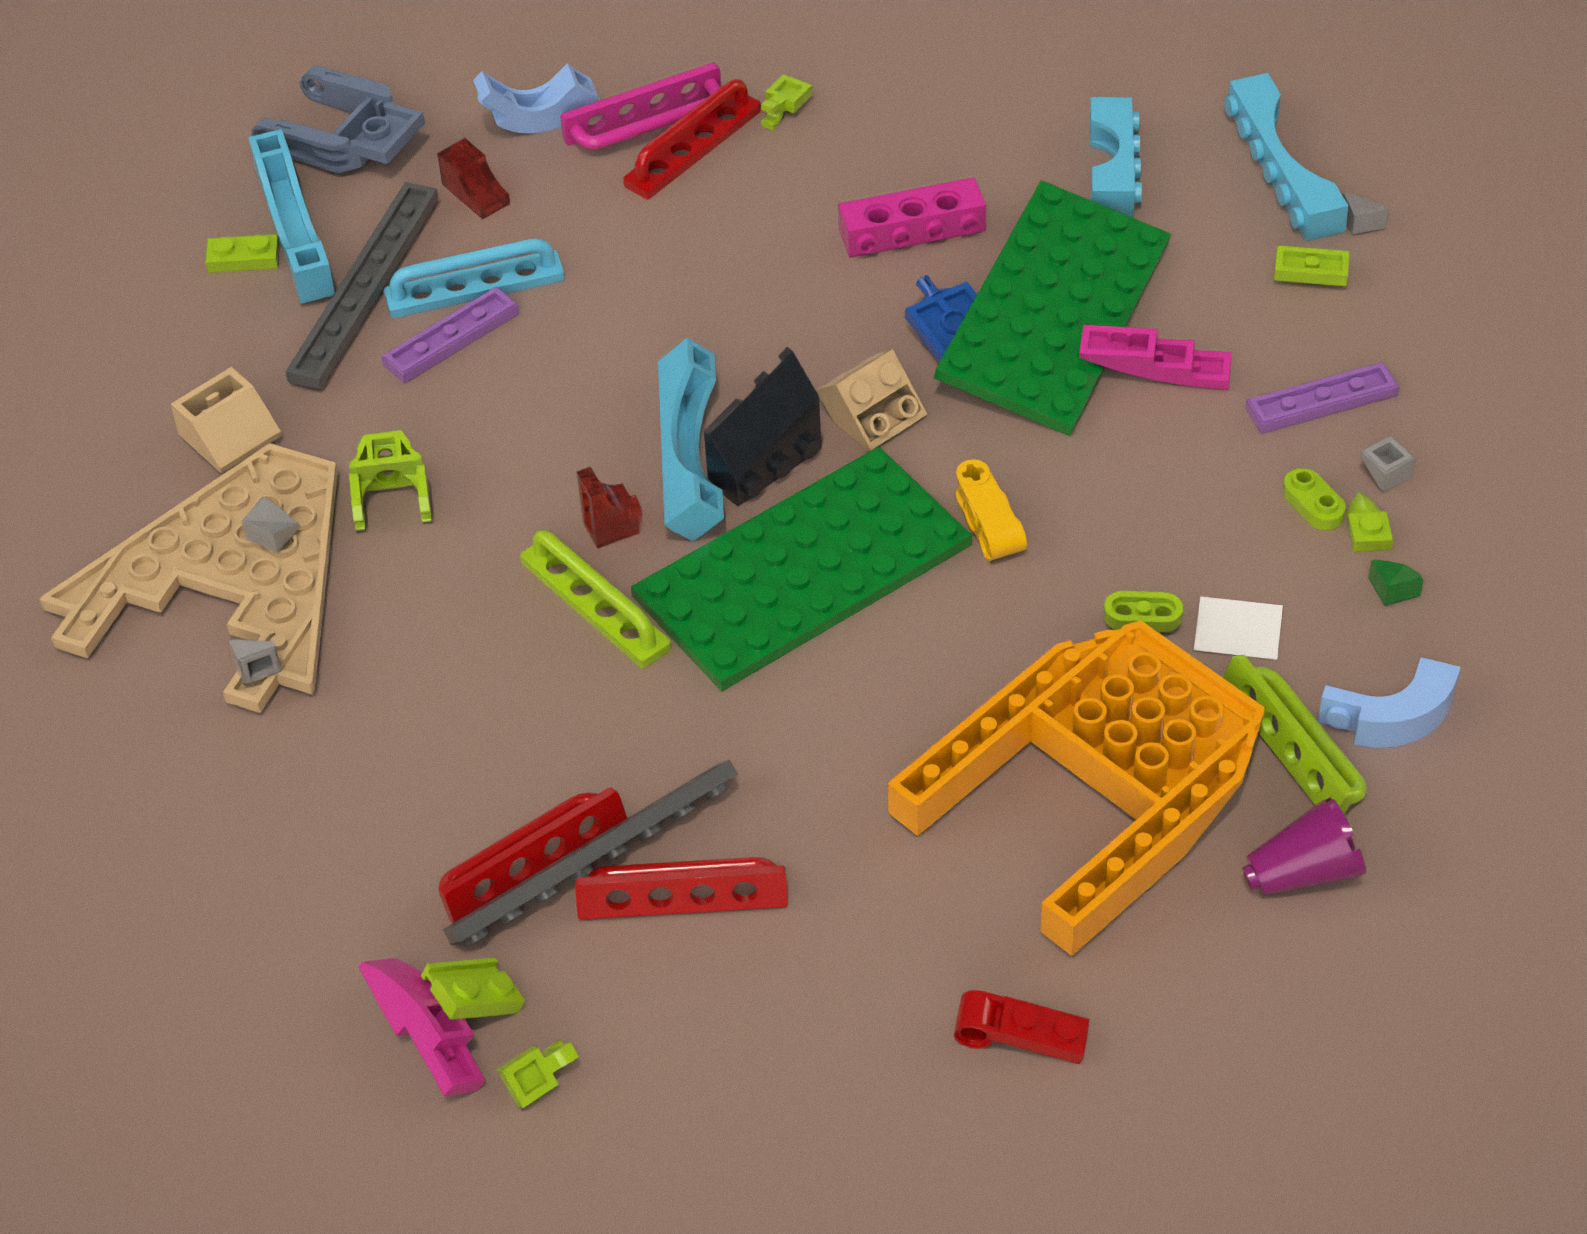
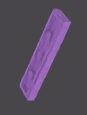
(450, 335)
(1321, 397)

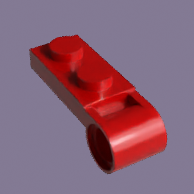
(1021, 1024)

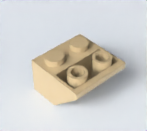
(873, 400)
(225, 420)

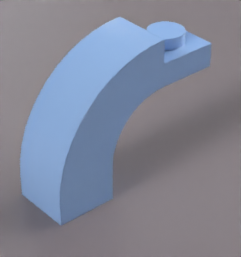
(535, 108)
(1396, 717)

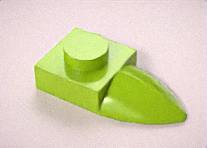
(1368, 526)

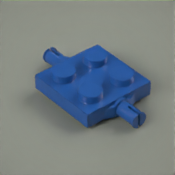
(939, 313)

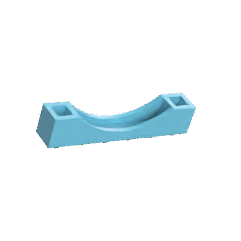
(1312, 201)
(290, 217)
(685, 385)

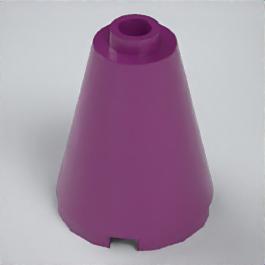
(1306, 853)

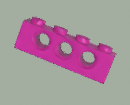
(912, 217)

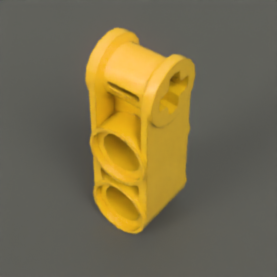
(988, 511)

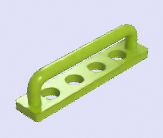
(551, 551)
(1298, 725)

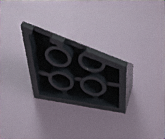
(765, 432)

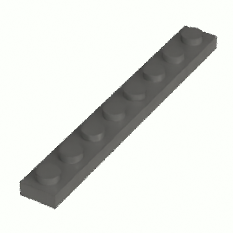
(361, 286)
(578, 862)

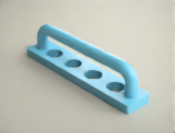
(544, 263)

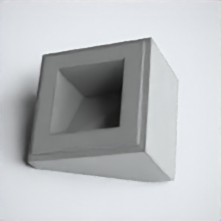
(1364, 214)
(1388, 463)
(269, 525)
(255, 659)

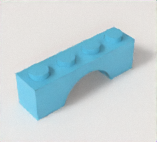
(1112, 131)

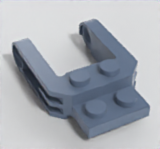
(372, 131)

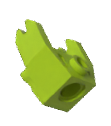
(369, 468)

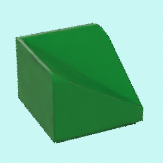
(1394, 581)

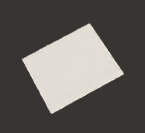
(1238, 628)

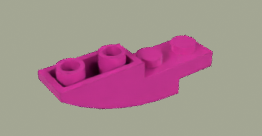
(415, 1011)

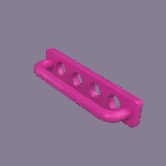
(643, 115)

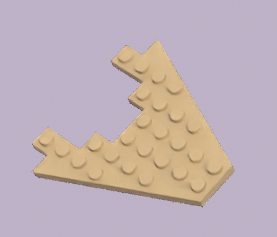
(207, 550)

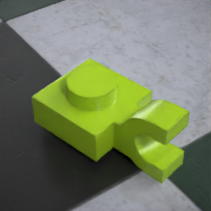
(784, 95)
(532, 1072)

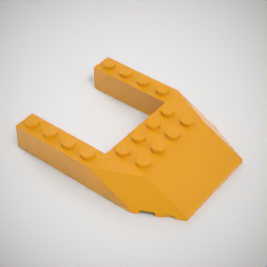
(1129, 722)

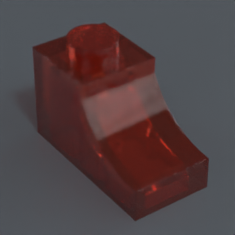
(470, 179)
(607, 509)

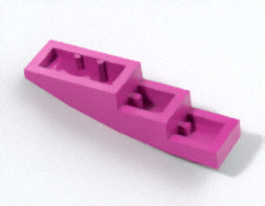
(1146, 356)

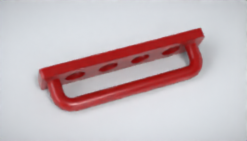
(658, 153)
(528, 842)
(680, 879)

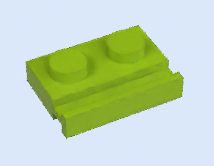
(472, 988)

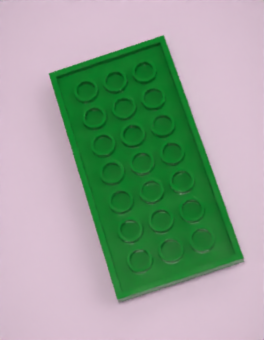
(1057, 271)
(800, 567)

